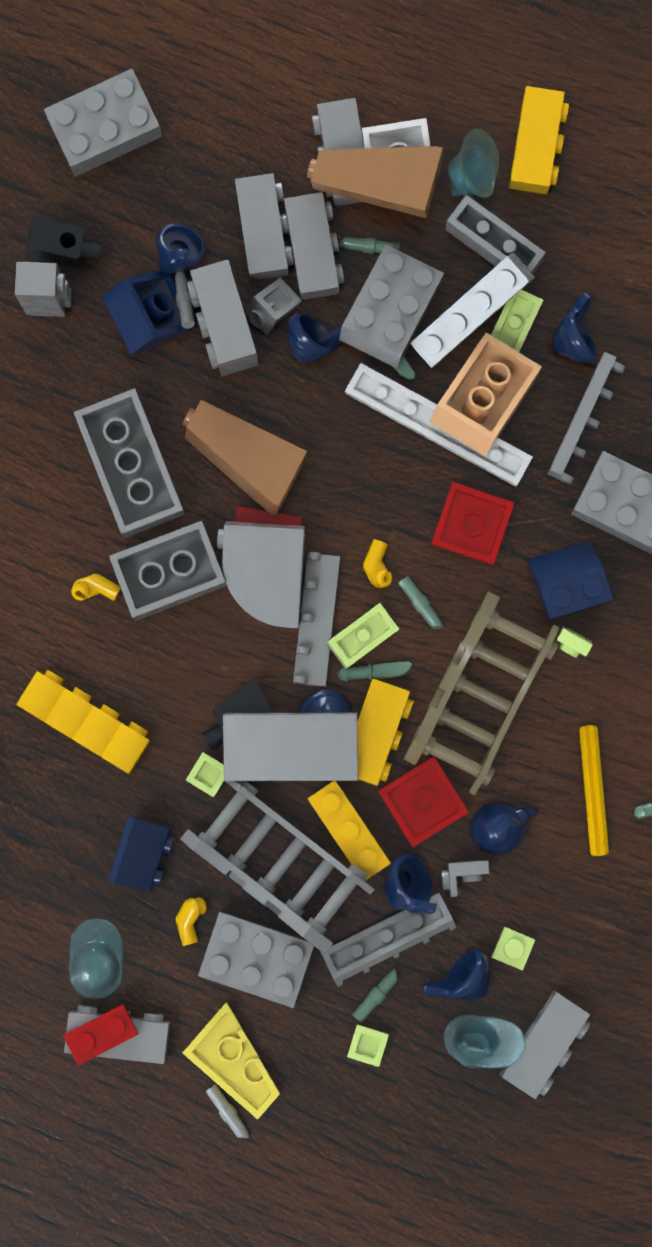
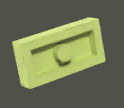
(517, 319)
(362, 635)
(573, 642)

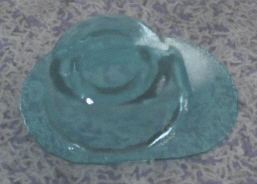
(475, 166)
(96, 958)
(483, 1042)

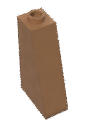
(382, 177)
(246, 454)

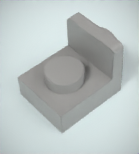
(272, 306)
(469, 870)

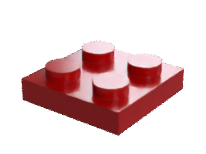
(472, 523)
(423, 801)

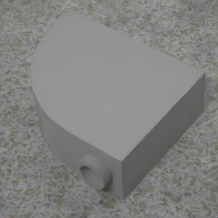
(264, 569)

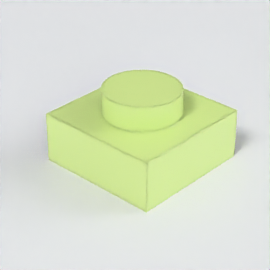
(207, 775)
(513, 948)
(367, 1045)

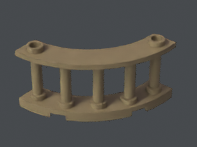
(456, 680)

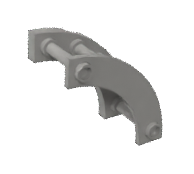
(264, 888)

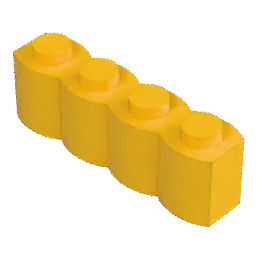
(84, 722)

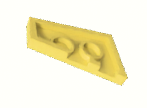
(232, 1062)

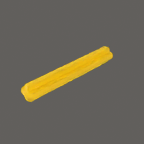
(594, 790)

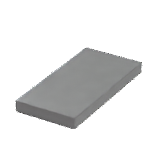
(290, 746)

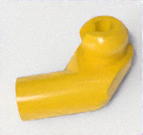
(374, 567)
(93, 585)
(186, 918)

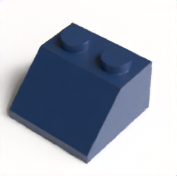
(146, 311)
(570, 581)
(141, 855)

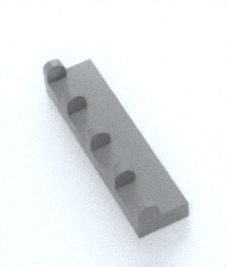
(582, 417)
(316, 619)
(386, 940)

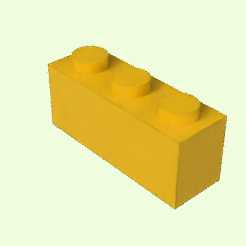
(538, 140)
(378, 729)
(348, 829)

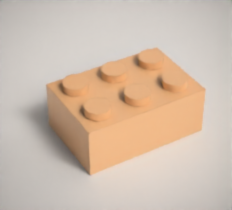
(485, 394)

